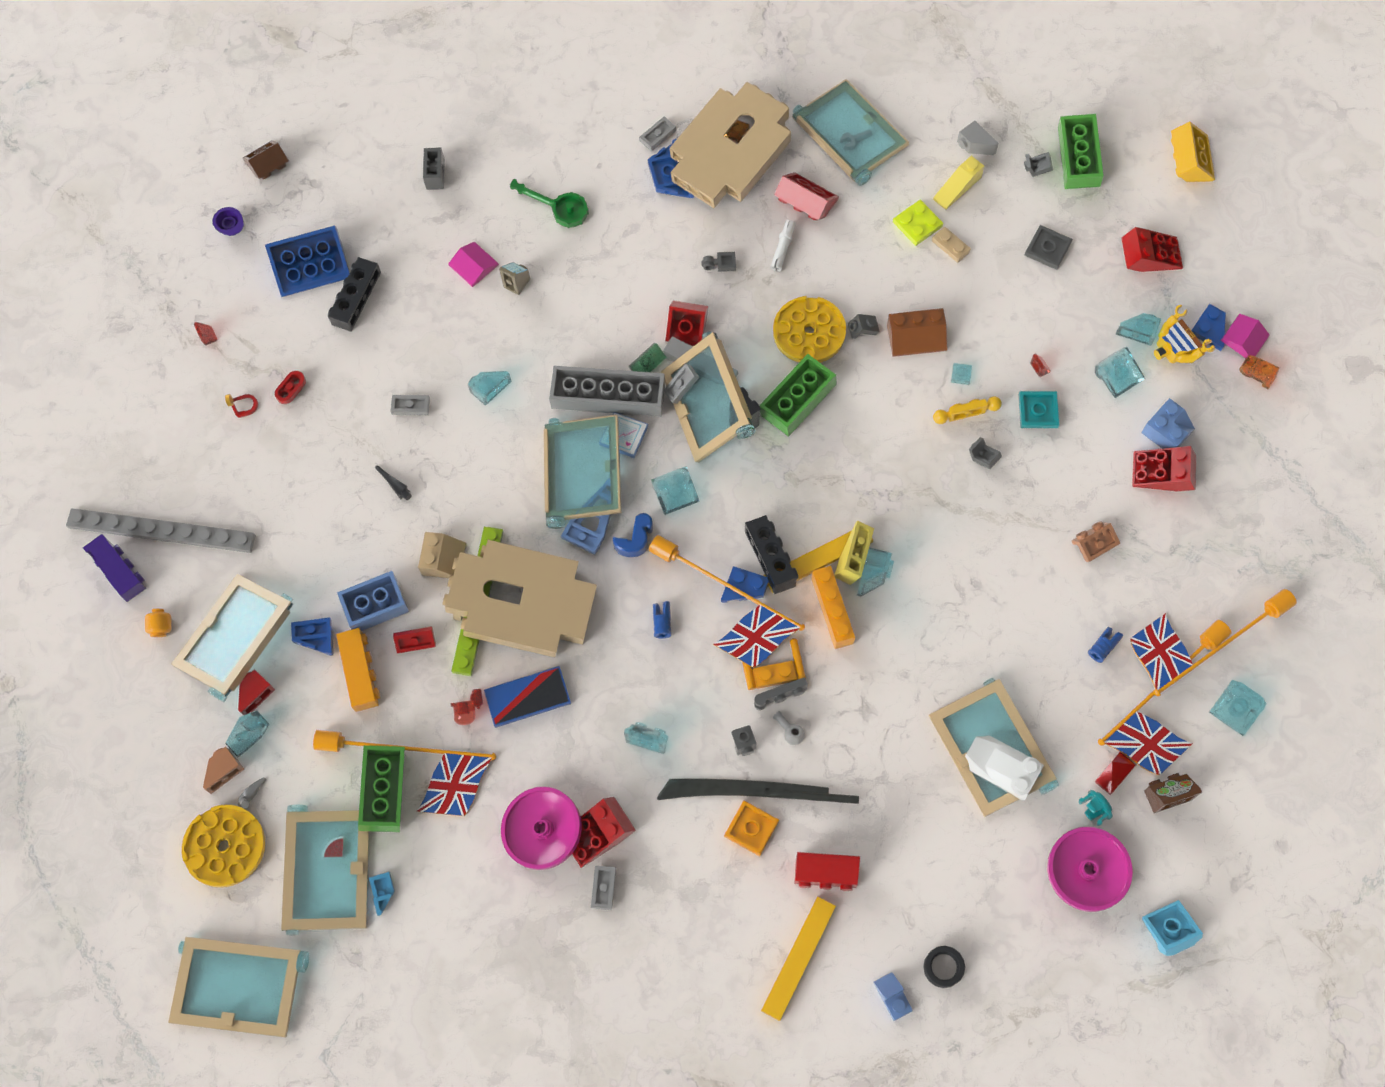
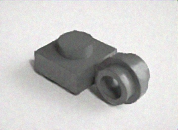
(725, 261)

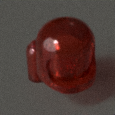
(465, 711)

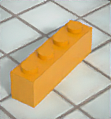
(833, 607)
(357, 669)

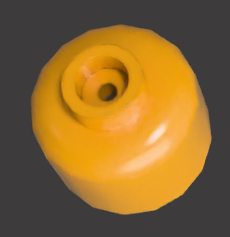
(158, 623)

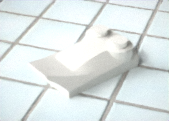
(1003, 766)

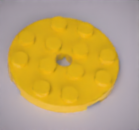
(809, 312)
(202, 843)

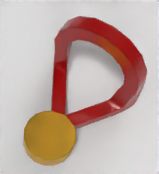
(230, 402)

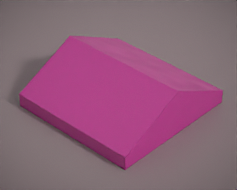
(472, 263)
(1245, 336)

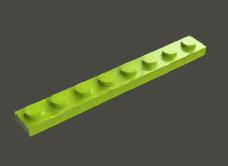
(466, 646)

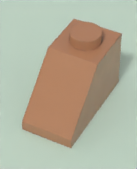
(221, 769)

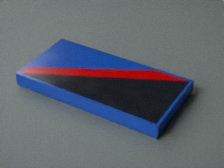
(527, 696)

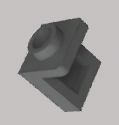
(1038, 164)
(863, 325)
(984, 454)
(744, 740)

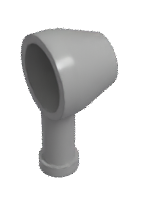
(789, 737)

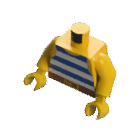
(1179, 342)

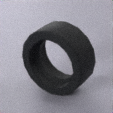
(959, 963)

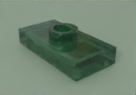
(648, 359)

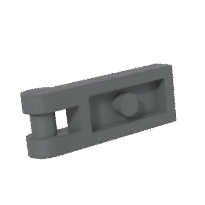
(780, 693)

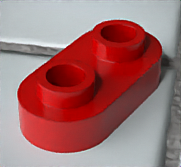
(288, 387)

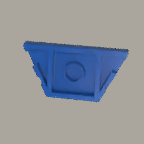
(660, 169)

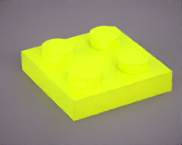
(917, 222)

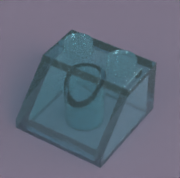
(875, 571)

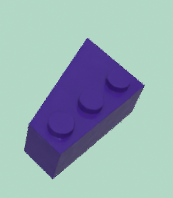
(115, 567)

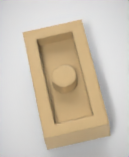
(951, 244)

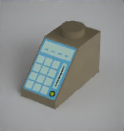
(514, 277)

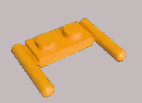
(776, 673)

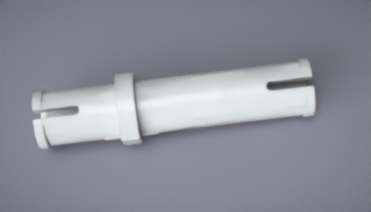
(785, 239)

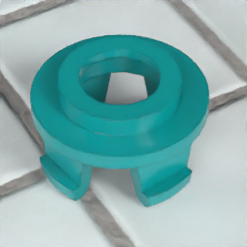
(1097, 807)

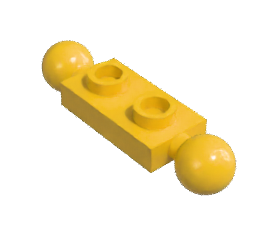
(970, 409)

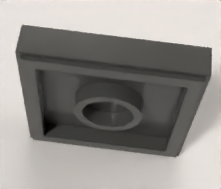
(1048, 247)

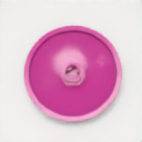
(541, 828)
(1089, 869)

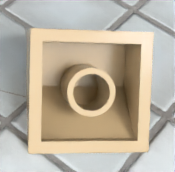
(439, 554)

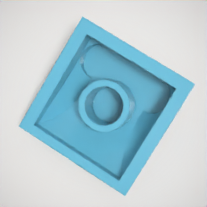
(1172, 928)

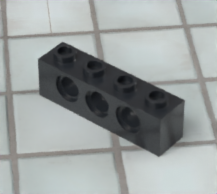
(362, 288)
(778, 580)

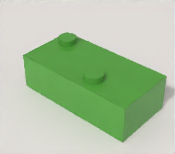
(1080, 151)
(798, 395)
(381, 788)

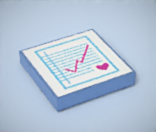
(630, 434)

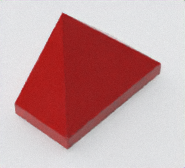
(1115, 773)

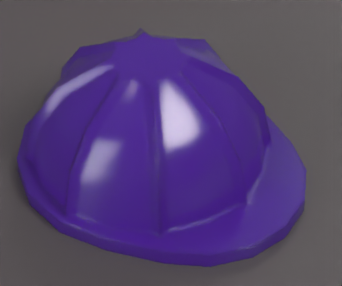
(228, 221)

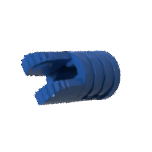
(662, 621)
(1103, 645)

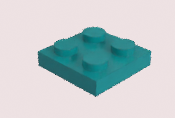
(1038, 409)

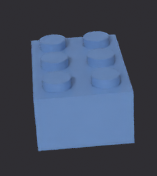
(373, 601)

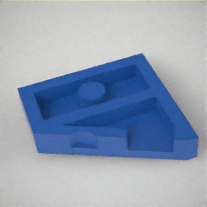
(1211, 326)
(746, 581)
(314, 634)

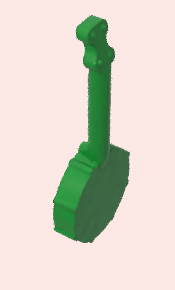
(568, 208)

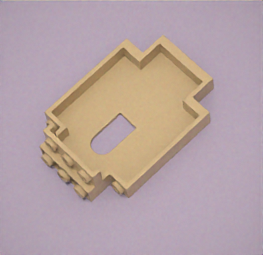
(716, 165)
(550, 607)

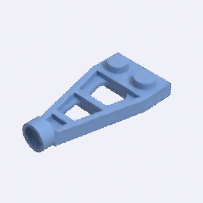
(583, 537)

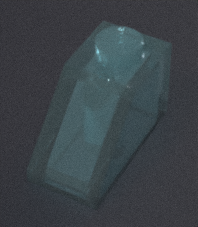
(1140, 328)
(488, 385)
(246, 732)

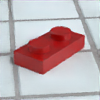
(414, 639)

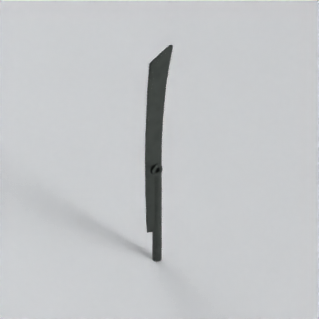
(718, 787)

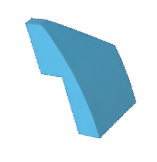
(382, 890)

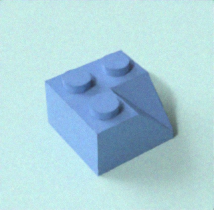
(1169, 426)

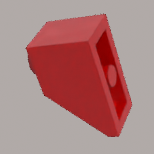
(252, 692)

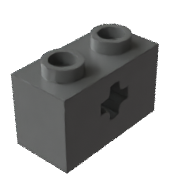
(433, 168)

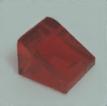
(205, 333)
(1039, 365)

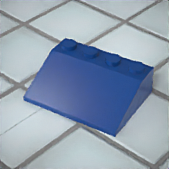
(308, 261)

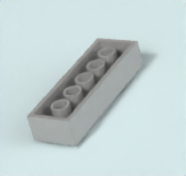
(607, 391)

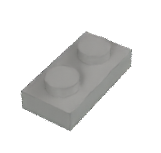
(657, 133)
(681, 383)
(410, 405)
(603, 887)

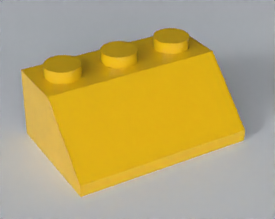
(1192, 154)

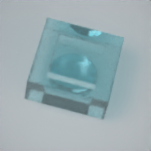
(961, 373)

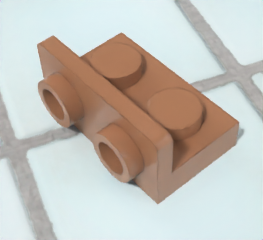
(1096, 540)

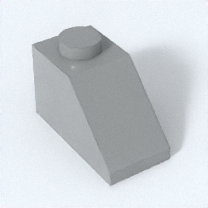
(977, 140)

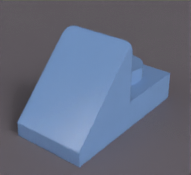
(893, 996)

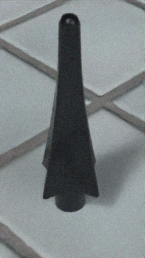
(399, 487)

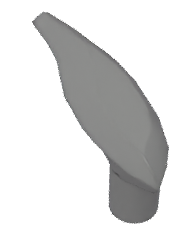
(249, 793)

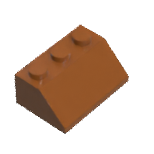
(917, 332)

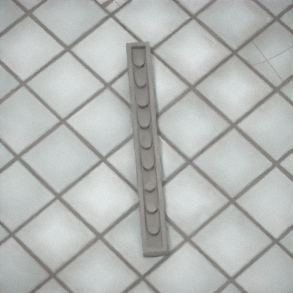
(161, 530)

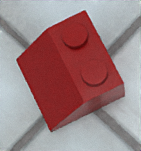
(686, 322)

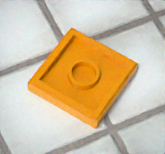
(751, 828)

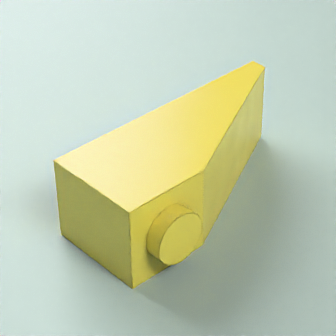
(961, 181)
(854, 554)

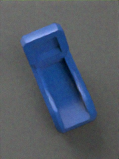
(639, 541)

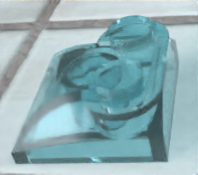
(1119, 372)
(675, 490)
(1238, 707)
(646, 738)

